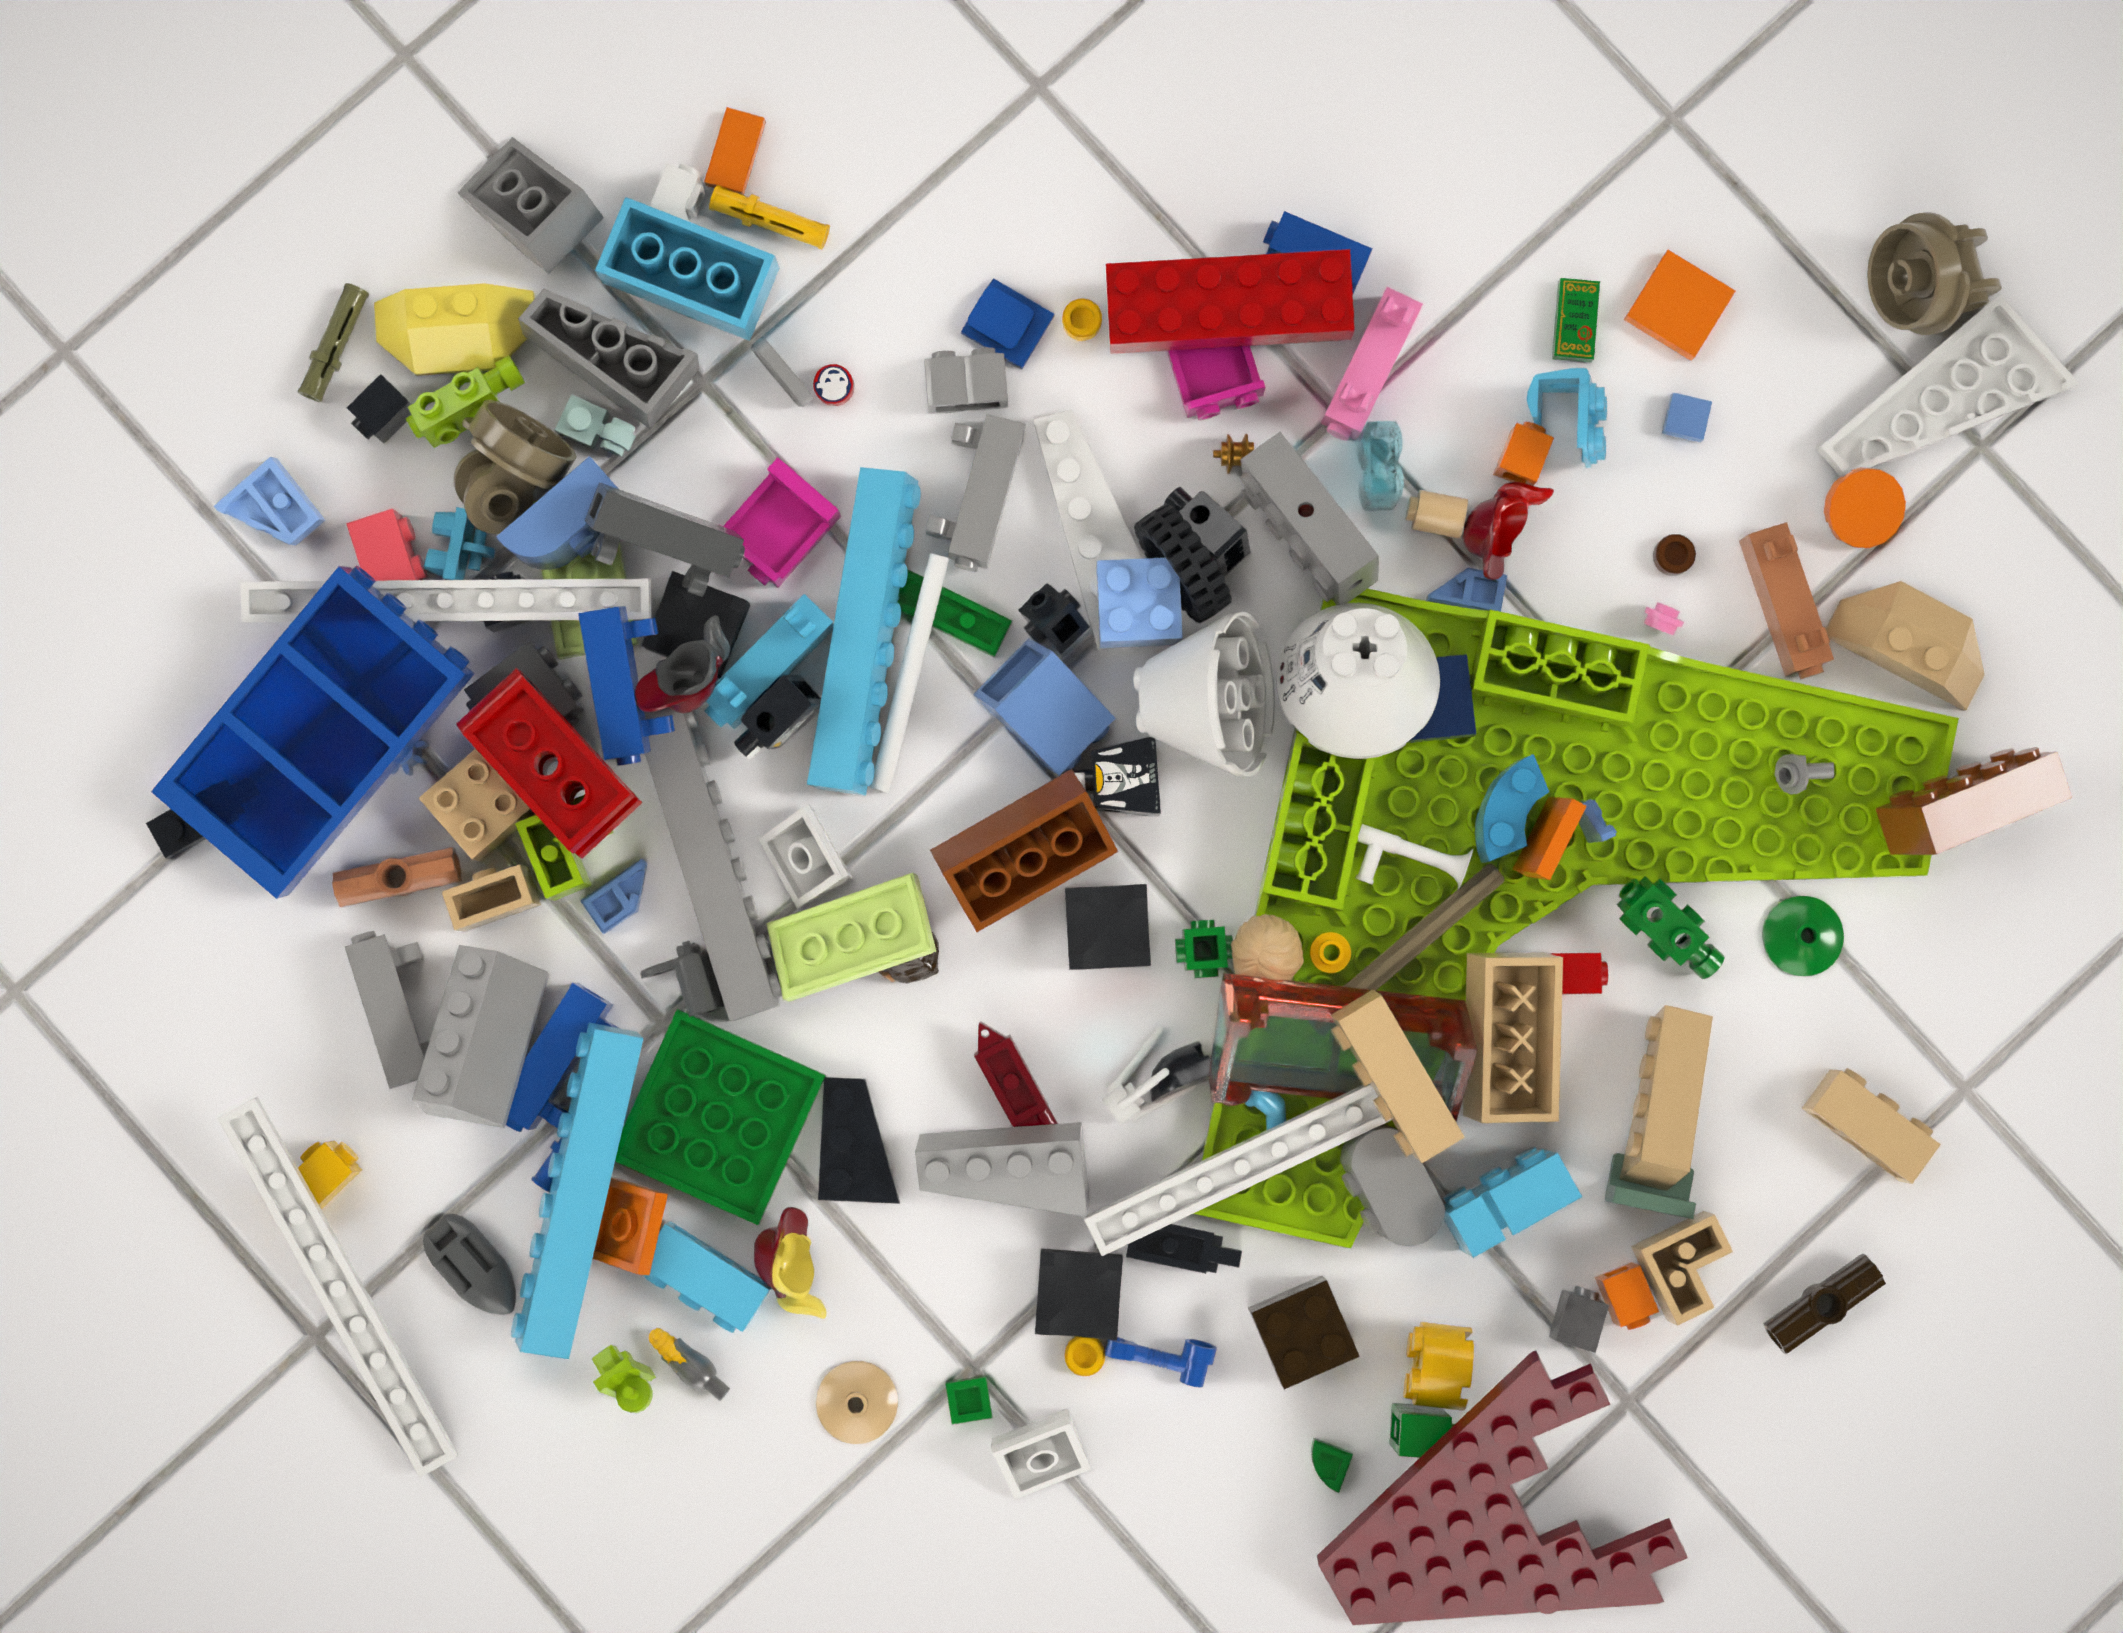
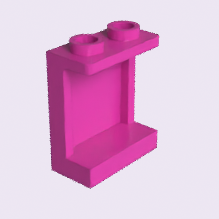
(1216, 379)
(781, 523)

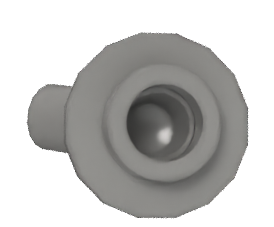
(1793, 772)

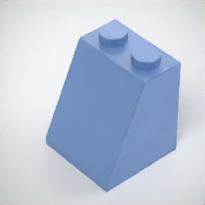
(1045, 706)

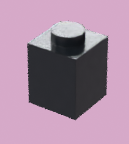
(379, 410)

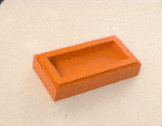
(735, 150)

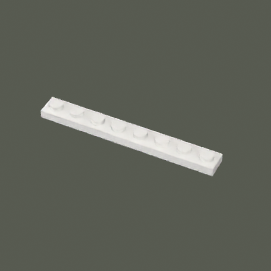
(1234, 1169)

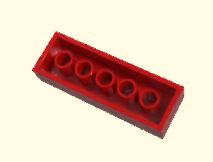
(1230, 301)

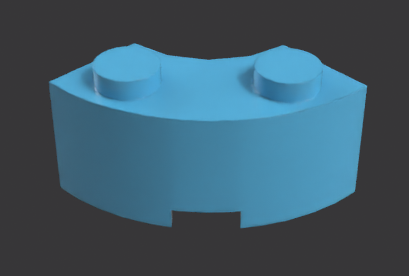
(1505, 809)

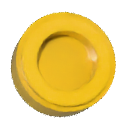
(1082, 319)
(1084, 1355)

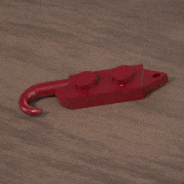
(1011, 1079)

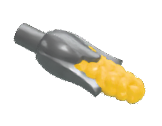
(688, 1363)

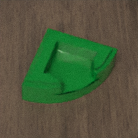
(1330, 1463)

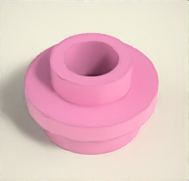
(1663, 618)

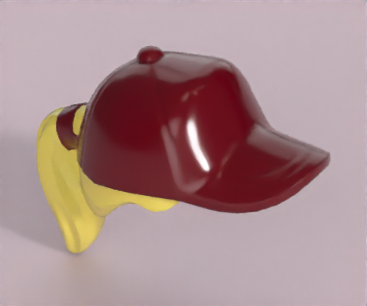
(786, 1263)

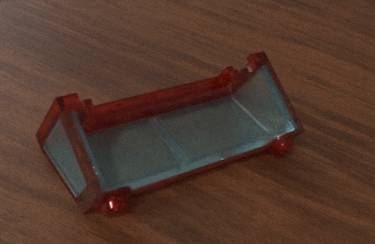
(1282, 1041)

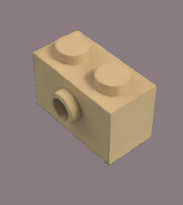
(491, 897)

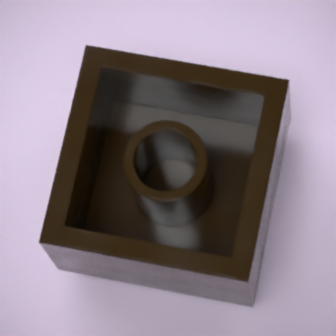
(1303, 1332)

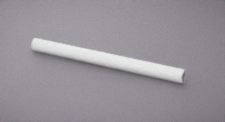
(909, 672)

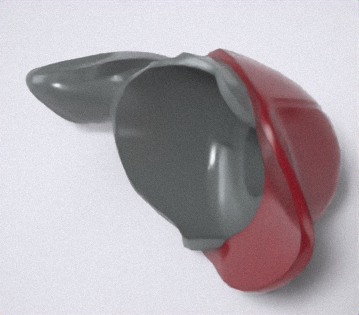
(686, 675)

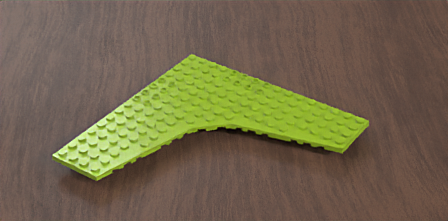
(1662, 746)

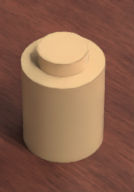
(1437, 513)

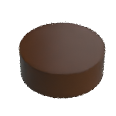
(1674, 554)

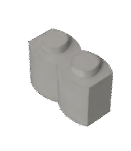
(966, 381)

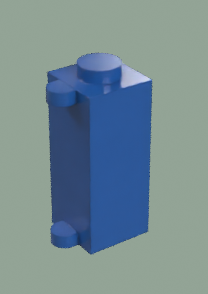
(1300, 235)

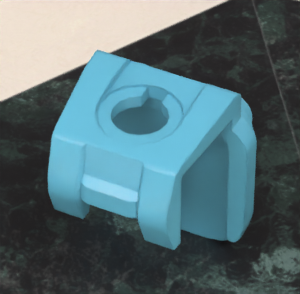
(1591, 407)

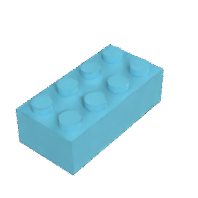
(687, 268)

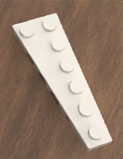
(1085, 505)

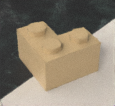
(1672, 1263)

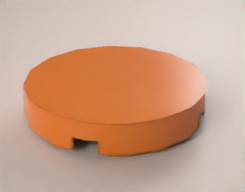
(1865, 507)

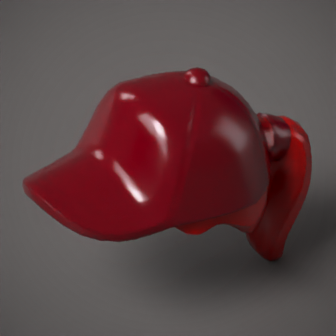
(1498, 522)

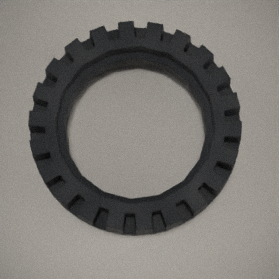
(1202, 585)

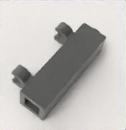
(665, 531)

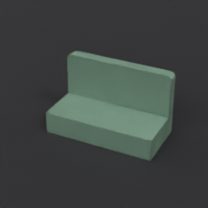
(1672, 1202)

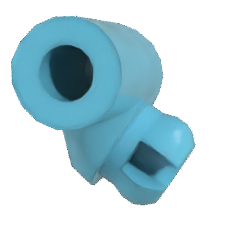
(1271, 1105)

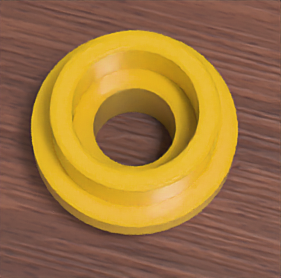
(1317, 955)

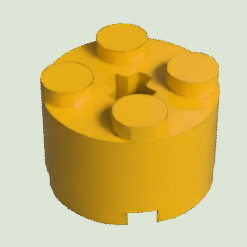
(1439, 1365)

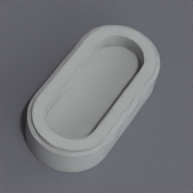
(781, 372)

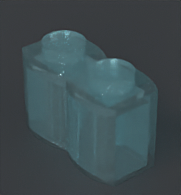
(1378, 456)

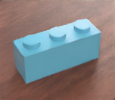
(706, 1278)

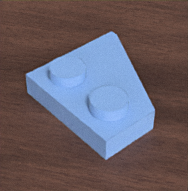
(272, 504)

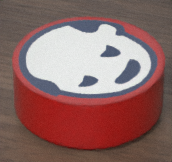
(833, 385)

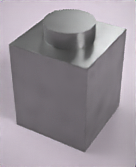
(1579, 1319)

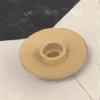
(861, 1381)

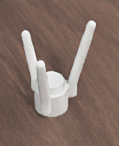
(1126, 1101)

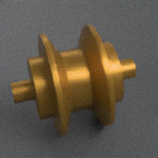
(1233, 452)

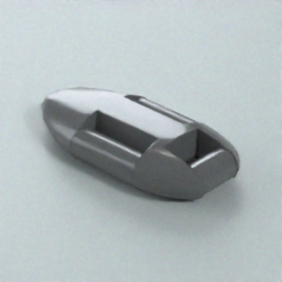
(471, 1265)

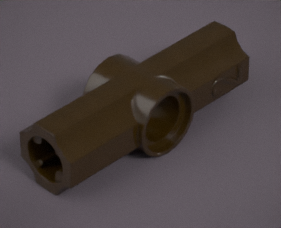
(1846, 1289)

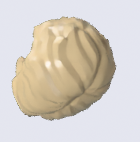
(1267, 948)

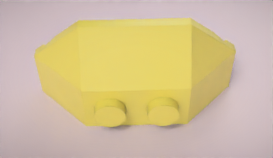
(451, 326)

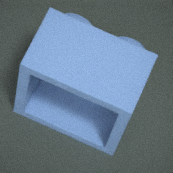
(1138, 603)

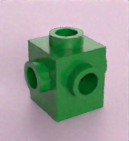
(1220, 948)

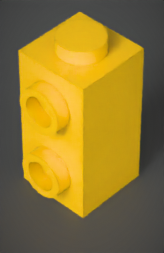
(328, 1169)

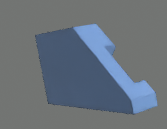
(1471, 590)
(1593, 823)
(617, 898)

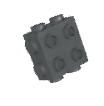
(538, 668)

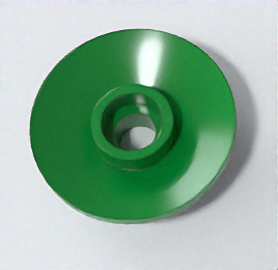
(1783, 936)

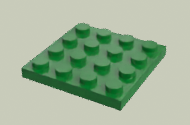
(718, 1117)

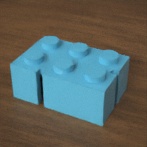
(1509, 1199)

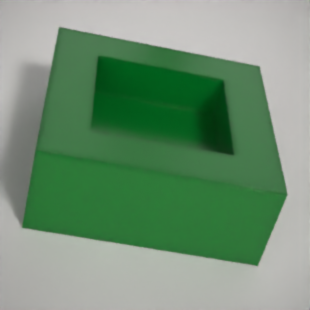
(969, 1399)

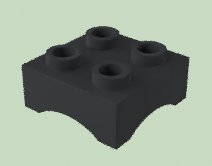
(683, 617)
(1107, 927)
(1078, 1294)

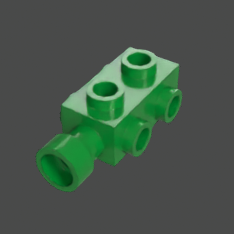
(1667, 924)

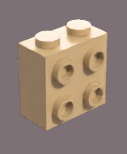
(476, 806)

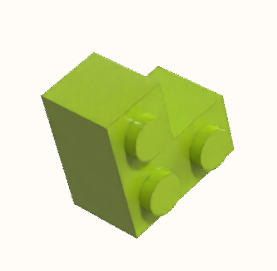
(555, 867)

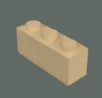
(1872, 1124)

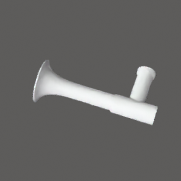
(1382, 841)

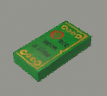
(1576, 320)

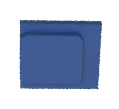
(1007, 323)

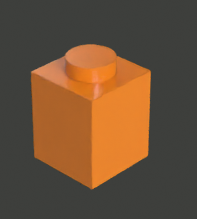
(1524, 453)
(1627, 1296)

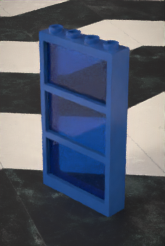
(314, 730)

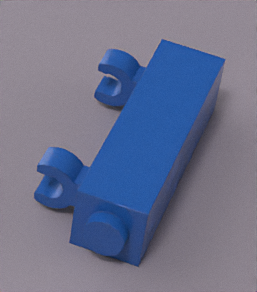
(613, 683)
(554, 1058)

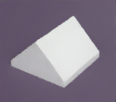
(804, 856)
(1040, 1454)

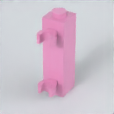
(1371, 365)

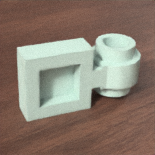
(586, 423)

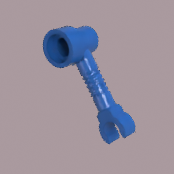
(1191, 1363)

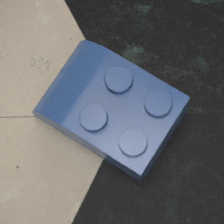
(555, 526)

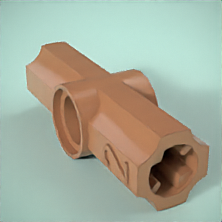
(373, 882)

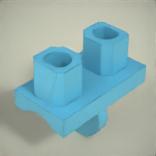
(460, 530)

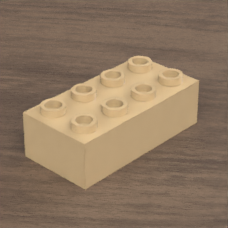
(1517, 1032)

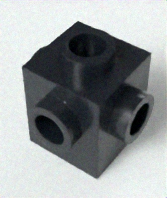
(1053, 618)

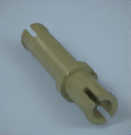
(327, 356)

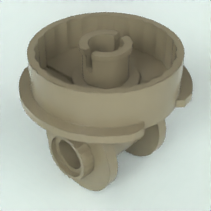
(1928, 273)
(508, 463)

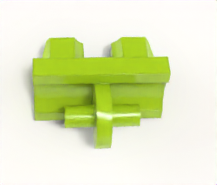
(624, 1379)

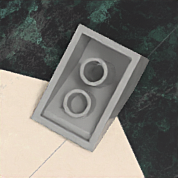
(531, 204)

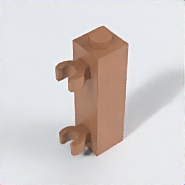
(1786, 601)

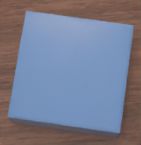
(1687, 417)

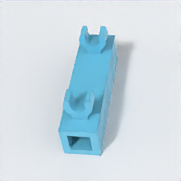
(767, 661)

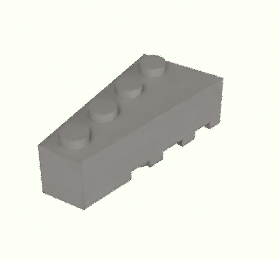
(621, 363)
(1011, 1166)

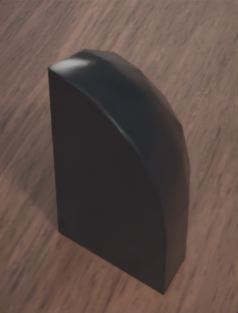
(1186, 1068)

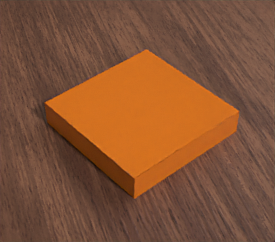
(1679, 305)
(1549, 837)
(630, 1226)

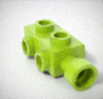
(452, 405)

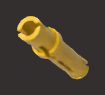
(764, 215)

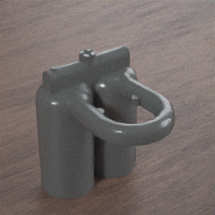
(694, 978)

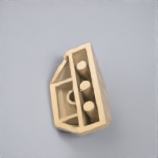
(1912, 639)

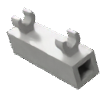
(985, 492)
(386, 1005)

